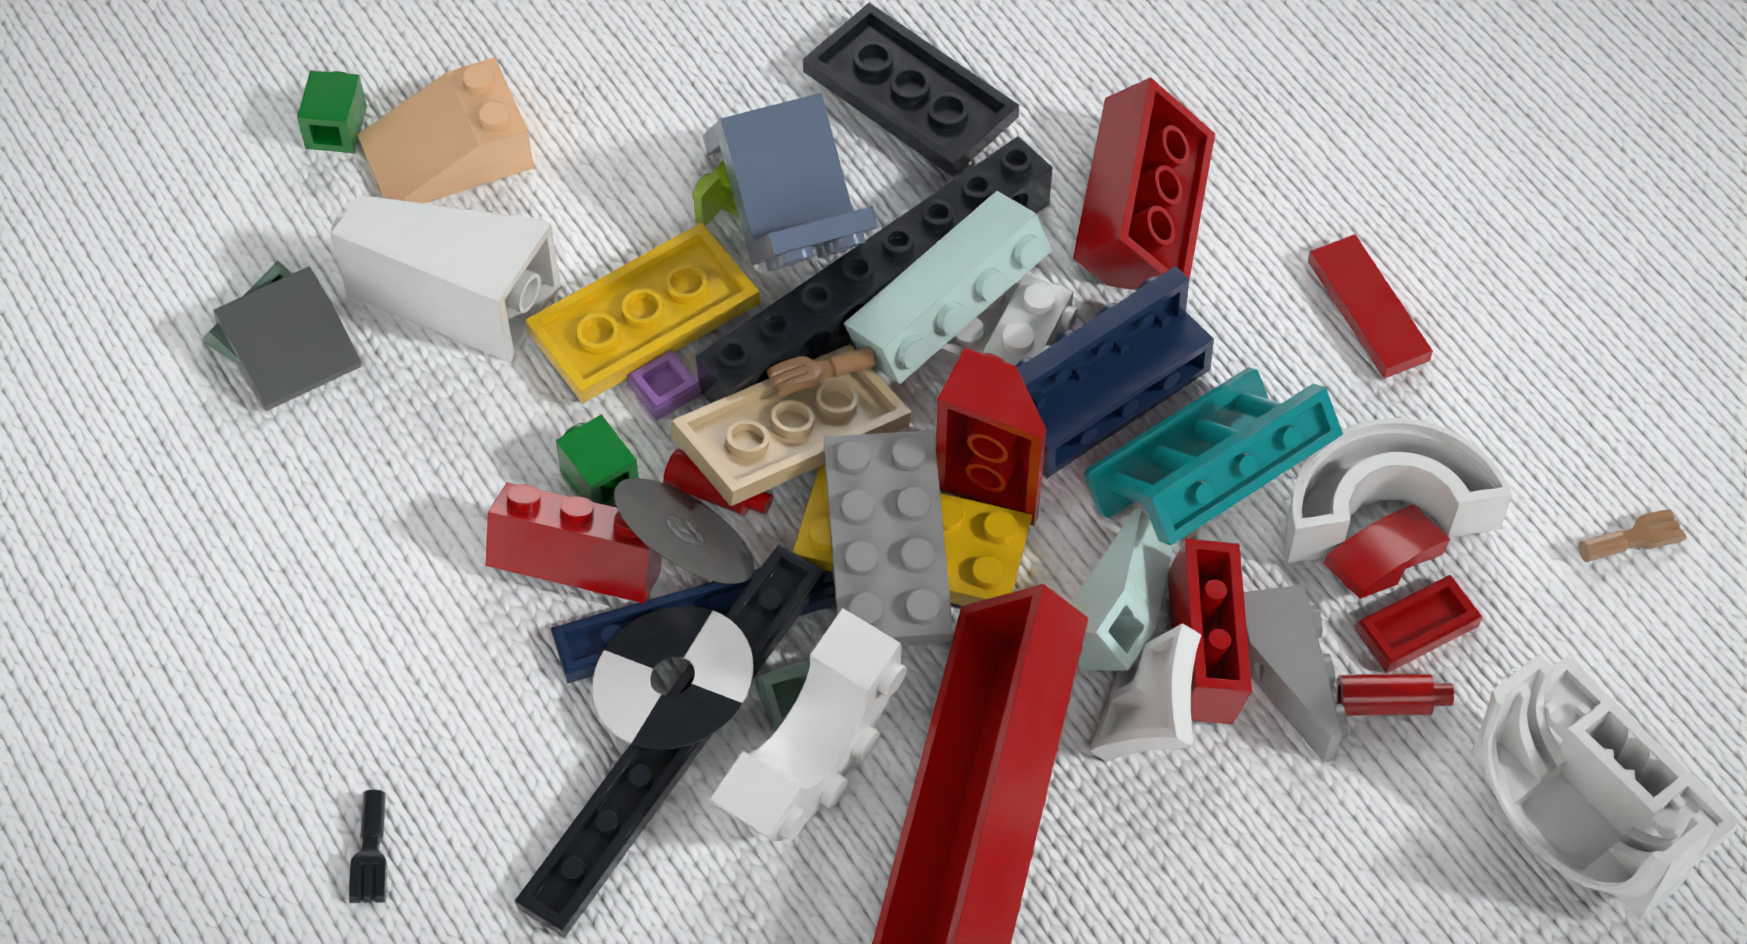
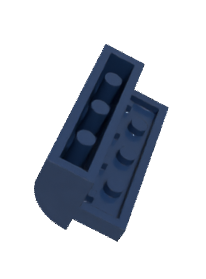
(1116, 368)

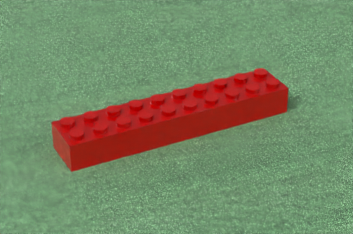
(984, 772)

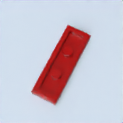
(1370, 306)

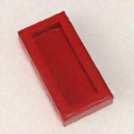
(1418, 623)

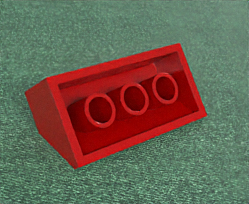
(1143, 188)

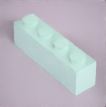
(949, 286)

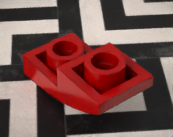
(1383, 550)

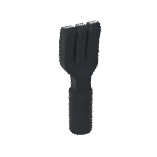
(369, 865)

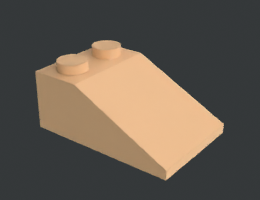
(449, 137)

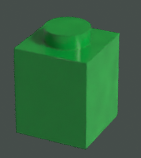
(332, 111)
(595, 460)

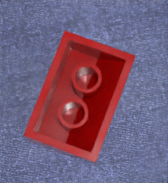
(990, 435)

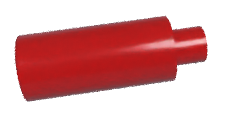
(687, 477)
(1391, 694)

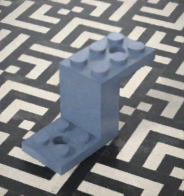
(788, 182)

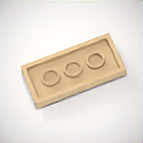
(766, 440)

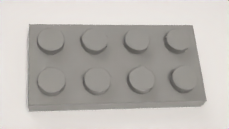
(889, 534)

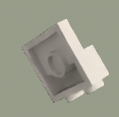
(1017, 323)

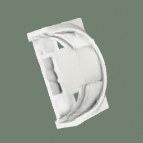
(1601, 793)

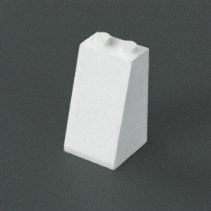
(448, 268)

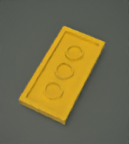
(642, 311)
(980, 543)

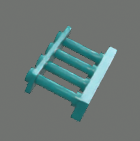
(1212, 454)

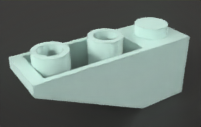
(1123, 597)

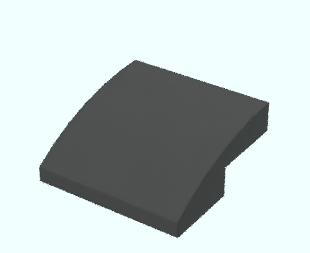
(287, 338)

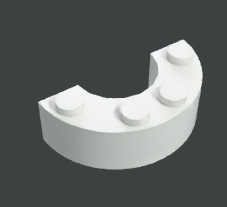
(1393, 462)
(821, 737)

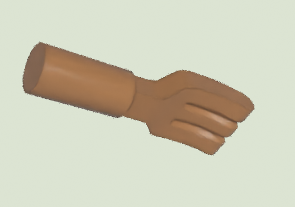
(805, 373)
(1648, 532)

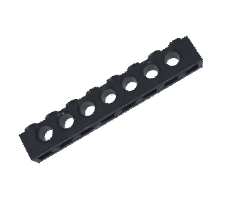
(814, 313)

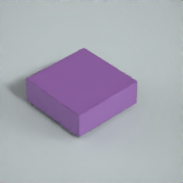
(664, 384)

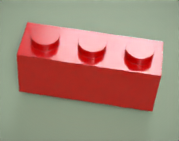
(568, 543)
(1209, 598)

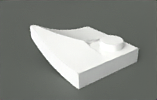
(1151, 700)

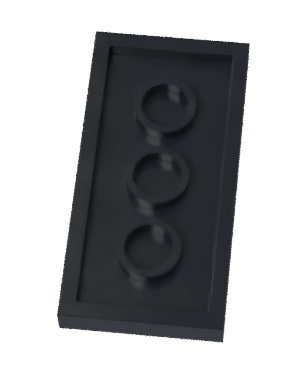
(911, 89)

